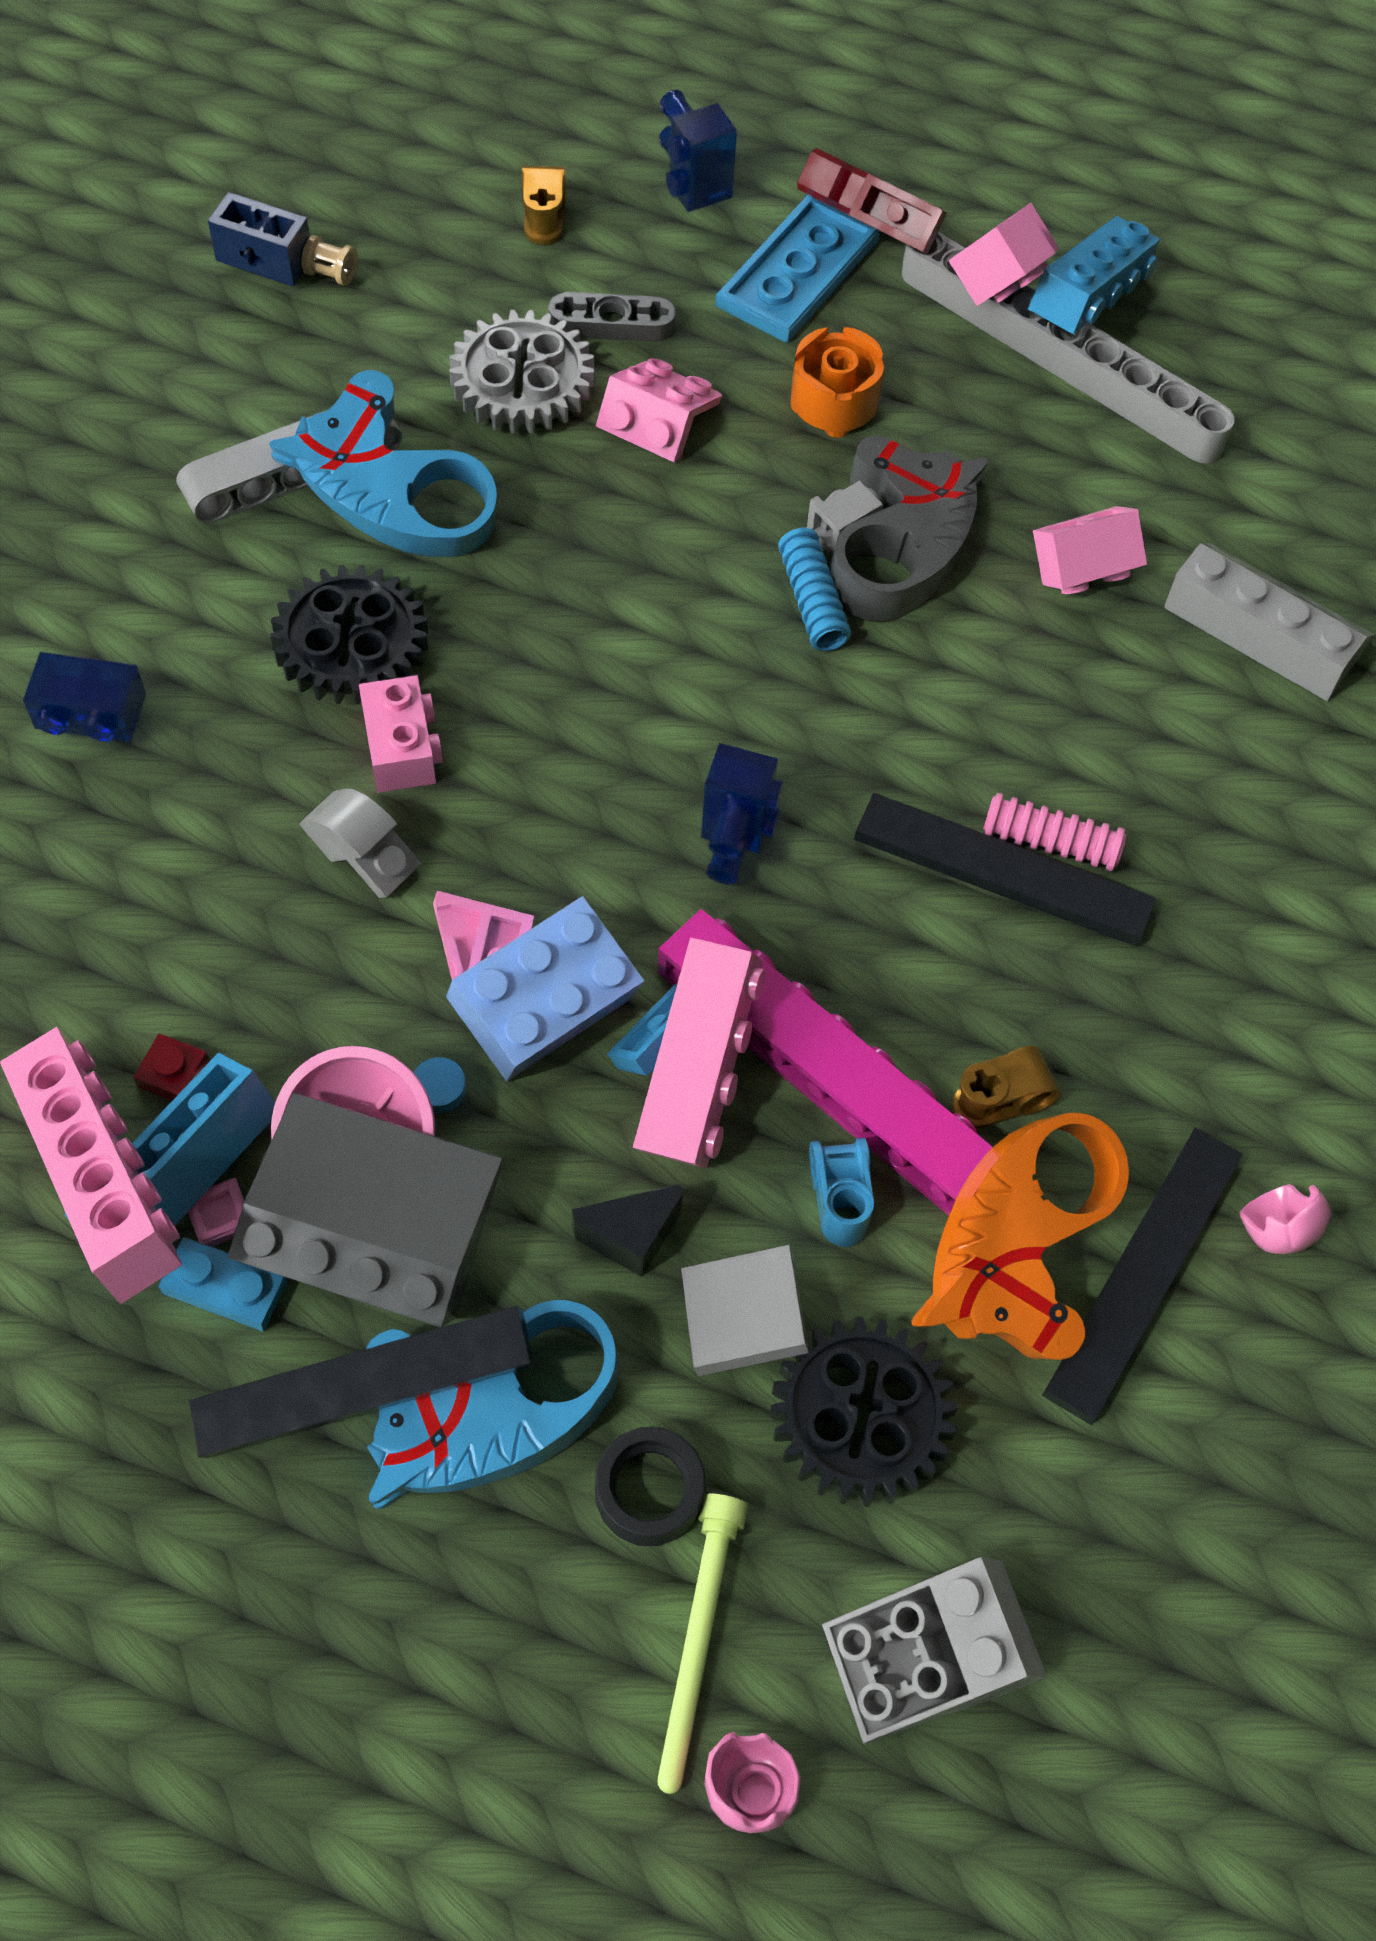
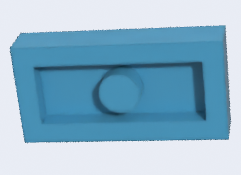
(640, 1046)
(223, 1285)

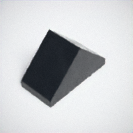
(629, 1227)

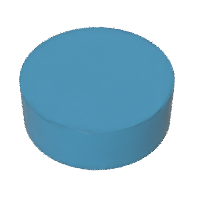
(443, 1083)

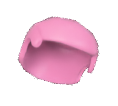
(1286, 1219)
(751, 1782)

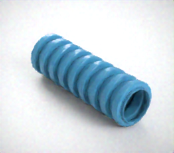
(814, 589)

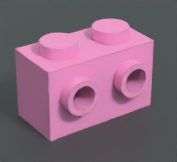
(1090, 549)
(398, 733)

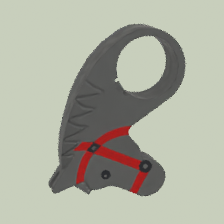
(921, 525)

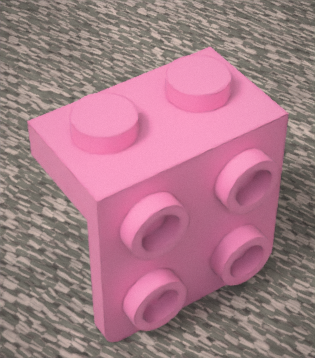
(654, 406)

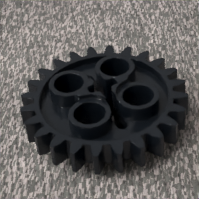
(317, 623)
(912, 1423)

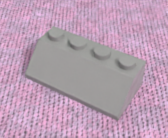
(1266, 620)

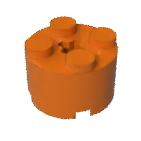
(837, 380)

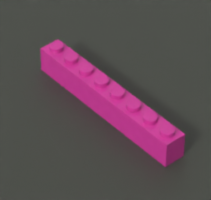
(846, 1075)

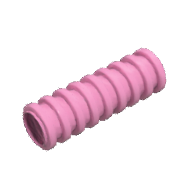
(1055, 832)

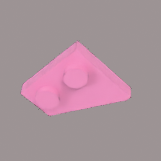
(475, 929)

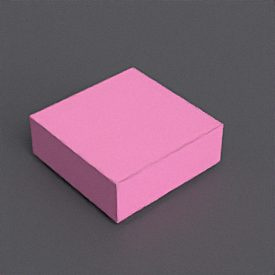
(217, 1213)

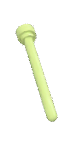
(721, 1520)

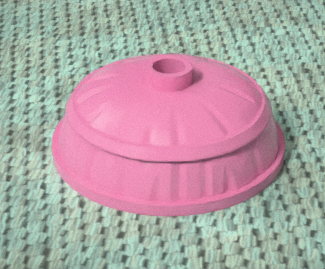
(362, 1082)

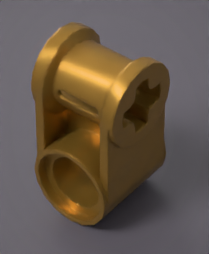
(543, 202)
(1005, 1088)

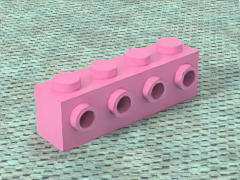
(700, 1053)

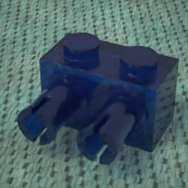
(699, 151)
(738, 808)

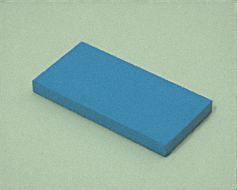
(797, 268)

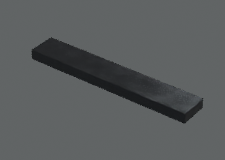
(1005, 869)
(1143, 1276)
(361, 1382)

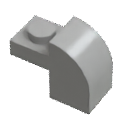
(361, 832)

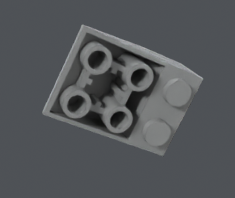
(933, 1649)

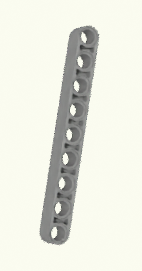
(1085, 359)

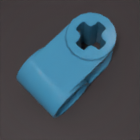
(842, 1181)

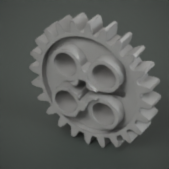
(554, 374)

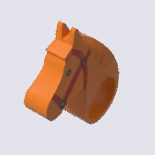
(993, 1242)

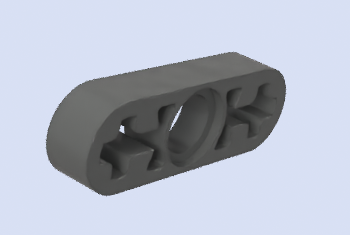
(626, 305)

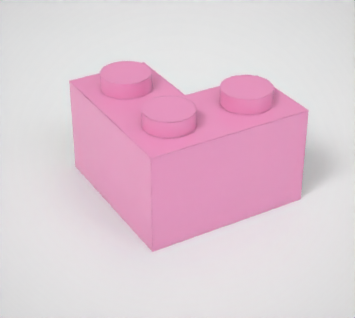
(1005, 255)

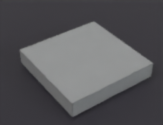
(744, 1310)

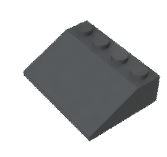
(367, 1210)

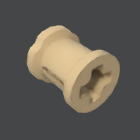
(329, 260)

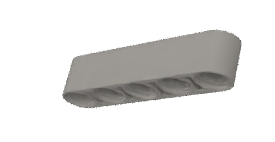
(246, 476)

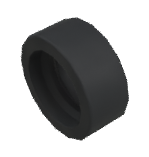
(649, 1441)

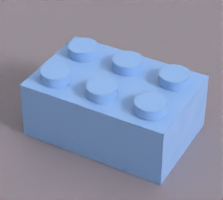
(544, 988)

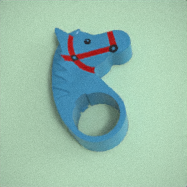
(371, 486)
(486, 1426)

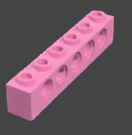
(92, 1166)

